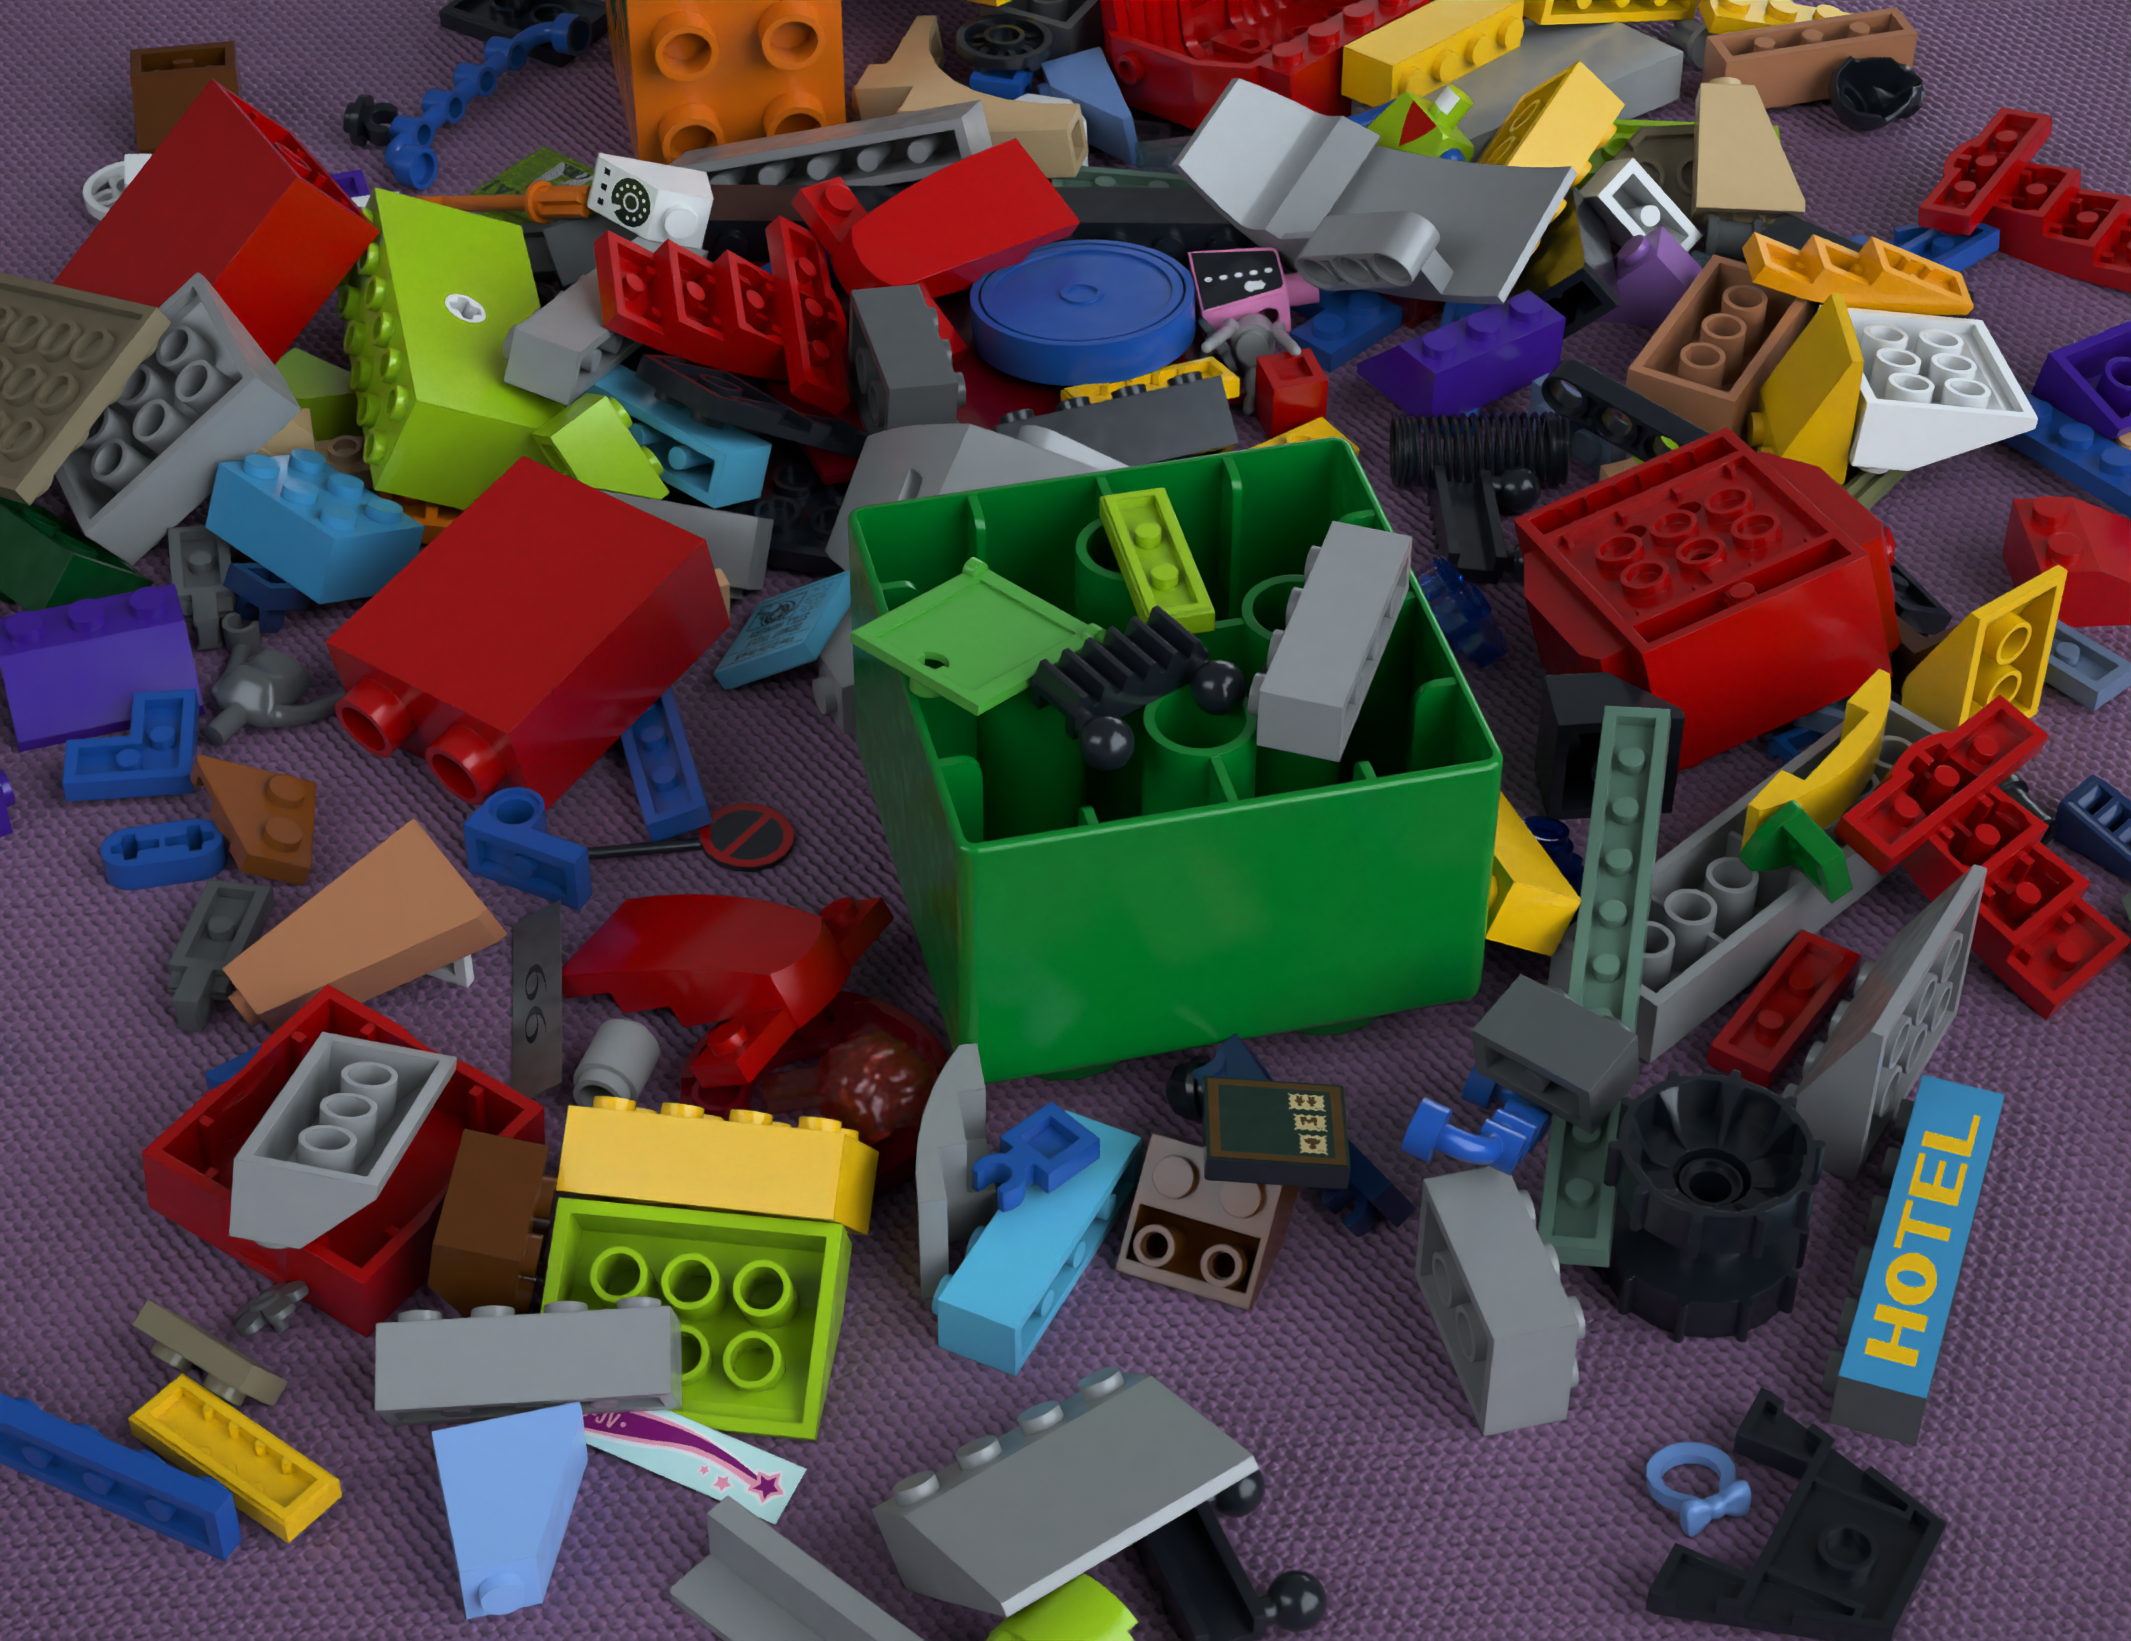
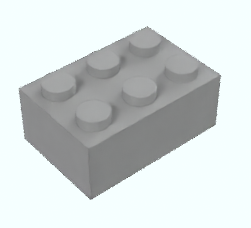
(1497, 1299)

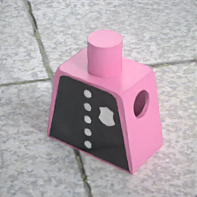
(1245, 283)

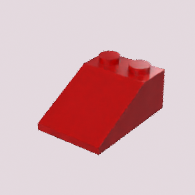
(2086, 543)

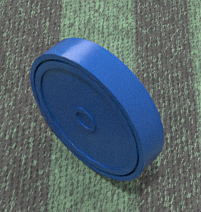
(1084, 313)

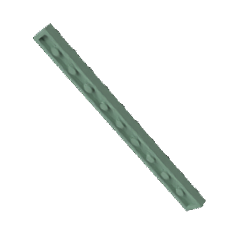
(1607, 963)

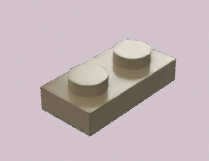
(186, 1343)

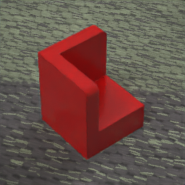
(1289, 391)

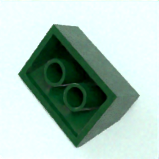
(54, 563)

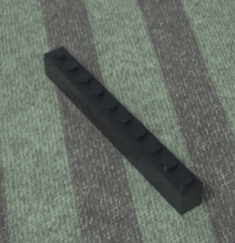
(1156, 218)

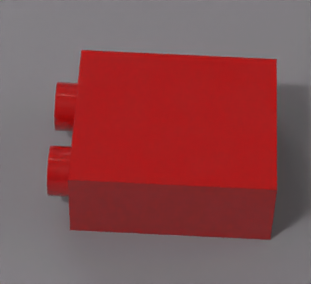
(239, 207)
(527, 636)

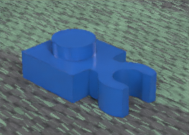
(1039, 1150)

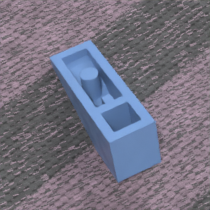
(1089, 82)

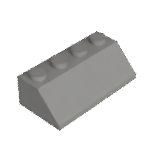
(332, 1138)

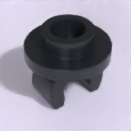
(364, 119)

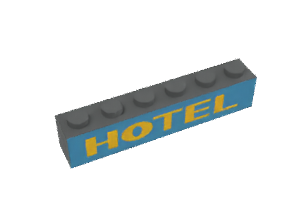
(1915, 1262)

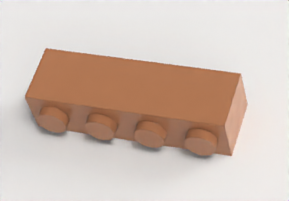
(1798, 58)

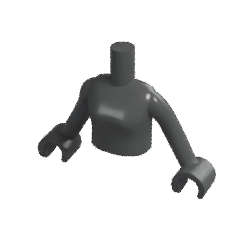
(262, 688)

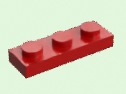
(1784, 1009)

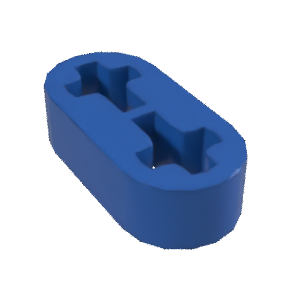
(163, 854)

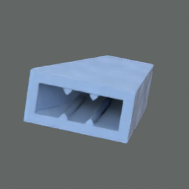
(509, 1502)

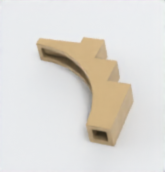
(915, 81)

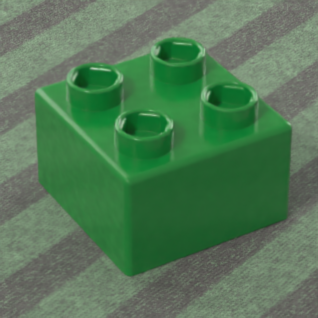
(1208, 873)

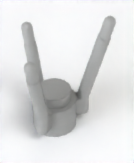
(1250, 338)

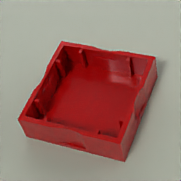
(380, 1252)

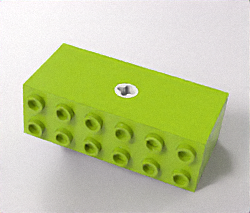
(427, 345)

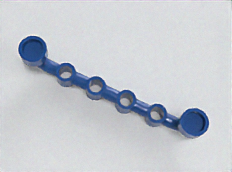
(412, 136)
(1501, 1140)

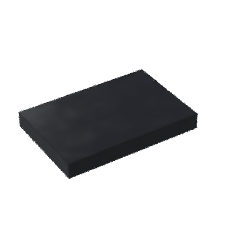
(509, 17)

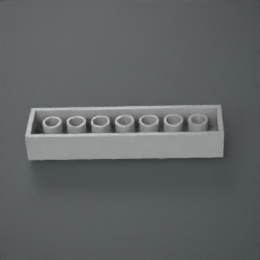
(1724, 925)

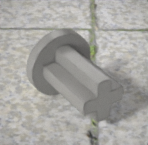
(1690, 37)

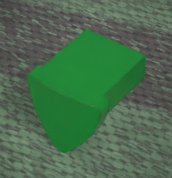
(1796, 839)

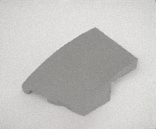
(947, 1148)

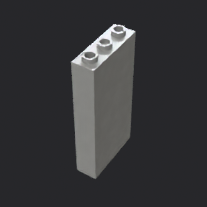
(1628, 62)

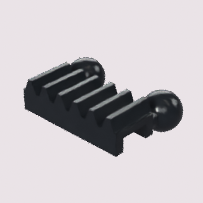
(1470, 524)
(1129, 674)
(1208, 1586)

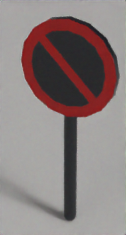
(739, 839)

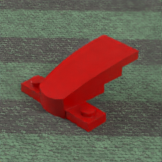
(2034, 205)
(942, 228)
(732, 310)
(1945, 814)
(726, 961)

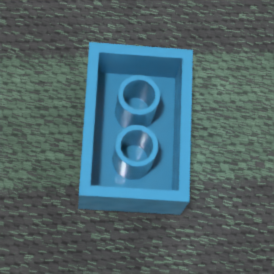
(312, 524)

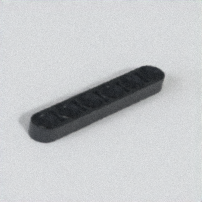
(1594, 412)

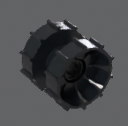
(1710, 1204)

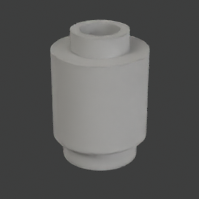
(616, 1062)

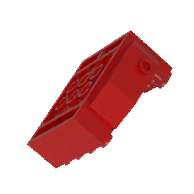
(1184, 53)
(1715, 586)

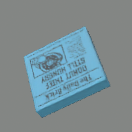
(786, 631)

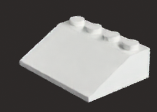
(1930, 391)

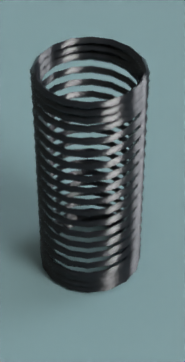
(1547, 457)

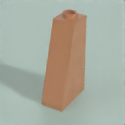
(365, 932)

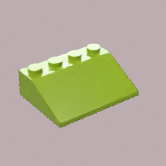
(751, 1297)

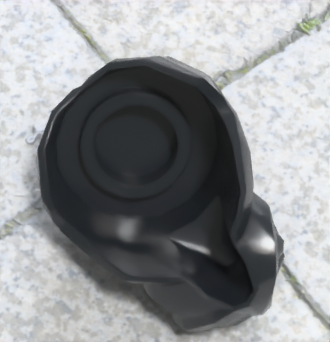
(1874, 92)

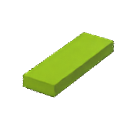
(1156, 558)

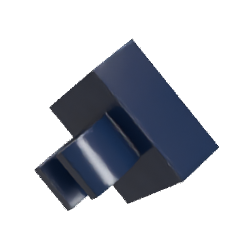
(263, 595)
(1371, 1192)

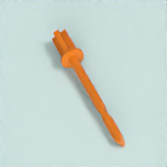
(541, 202)

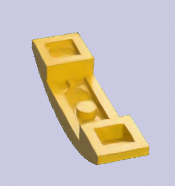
(1842, 773)

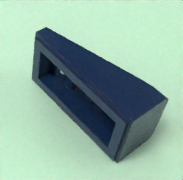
(2097, 825)

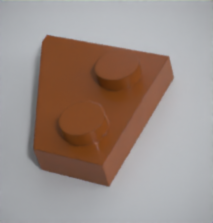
(262, 816)

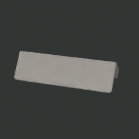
(771, 1590)

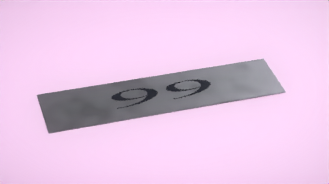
(537, 1002)

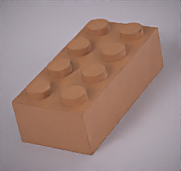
(1718, 347)

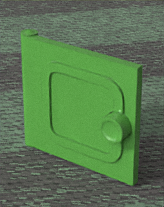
(983, 633)

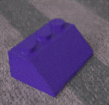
(1471, 358)
(2091, 381)
(78, 663)

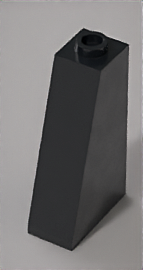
(1573, 266)

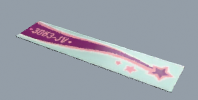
(698, 1458)

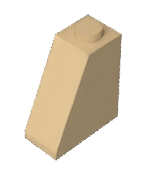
(1739, 158)

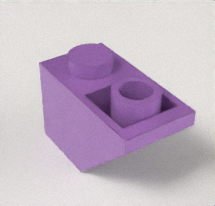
(1651, 278)

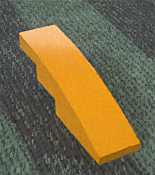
(1873, 279)

